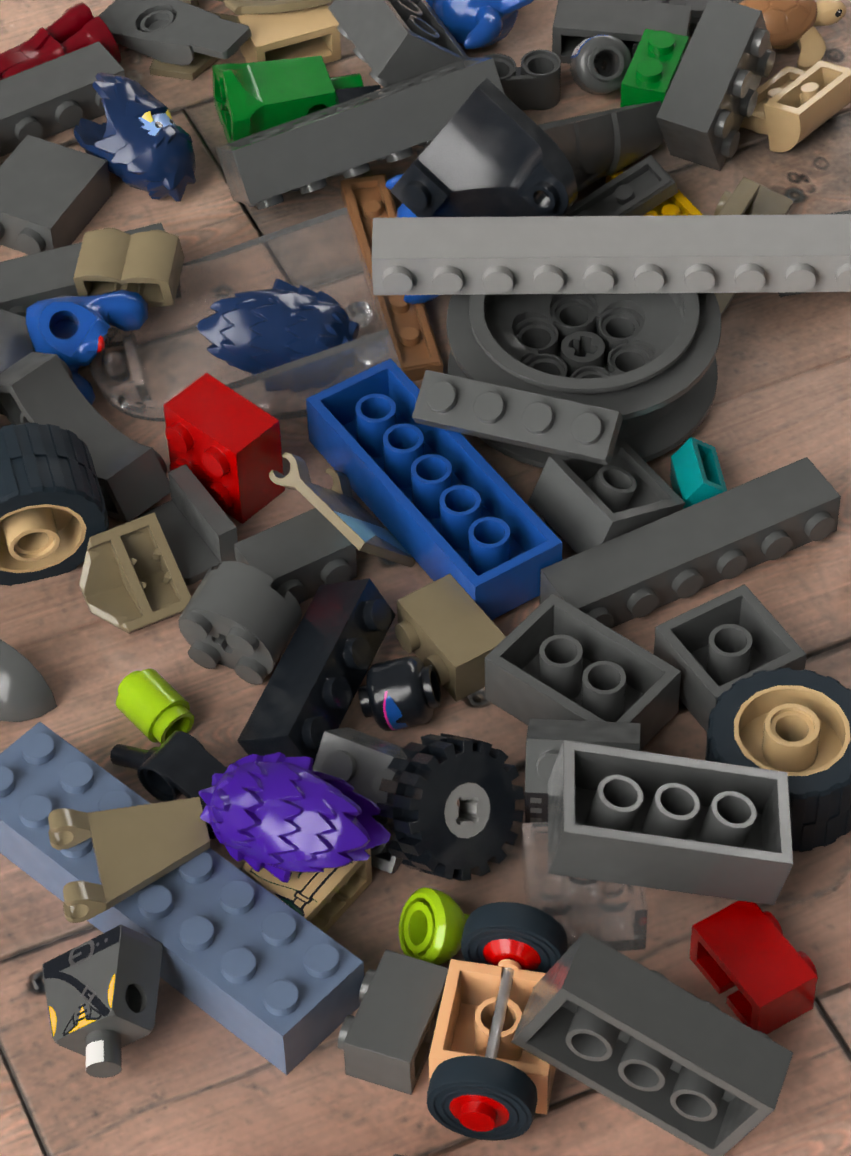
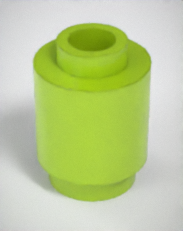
(153, 705)

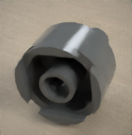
(239, 621)

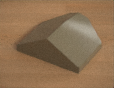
(133, 576)

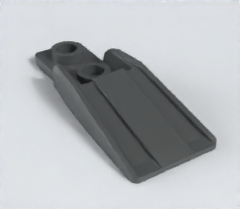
(173, 30)

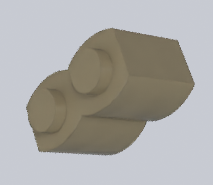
(136, 263)

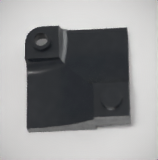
(489, 165)

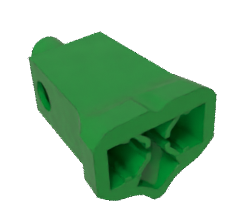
(273, 93)

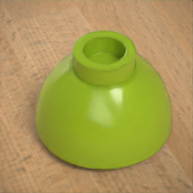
(431, 926)

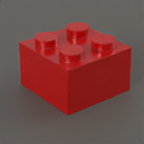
(225, 445)

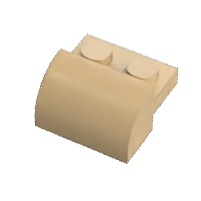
(799, 103)

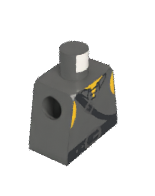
(104, 996)

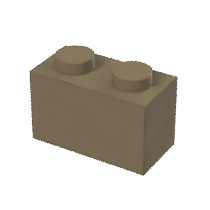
(448, 633)

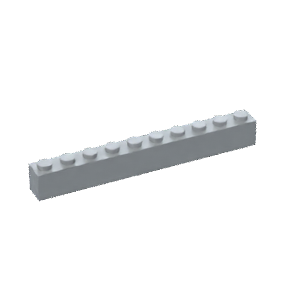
(611, 254)

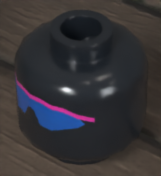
(400, 693)

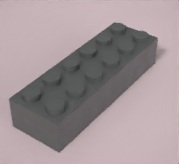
(349, 134)

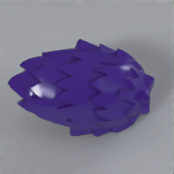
(289, 816)

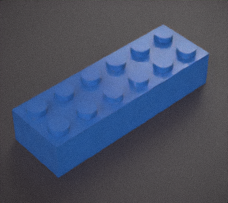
(432, 489)

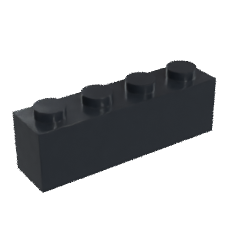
(319, 670)

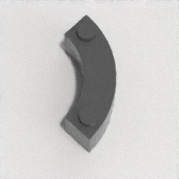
(44, 393)

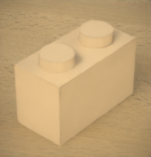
(292, 35)

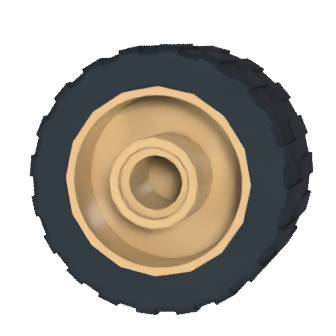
(46, 502)
(797, 727)

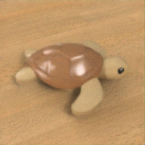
(795, 22)

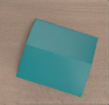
(696, 472)

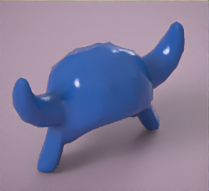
(478, 21)

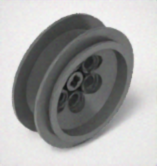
(610, 351)

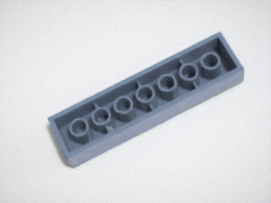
(220, 931)

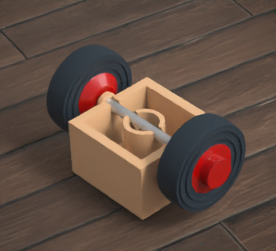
(476, 1074)

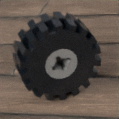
(424, 811)

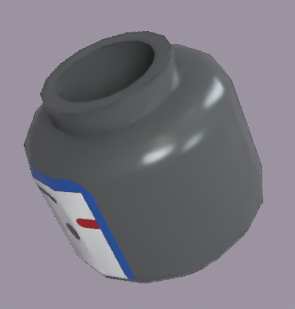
(615, 61)

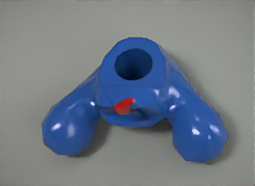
(79, 326)

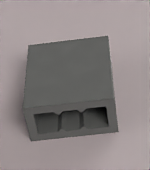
(49, 195)

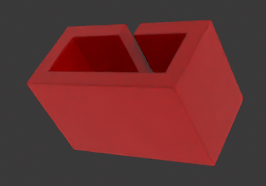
(749, 951)

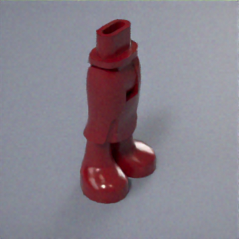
(67, 34)

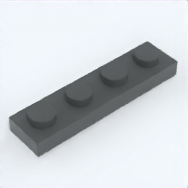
(517, 417)

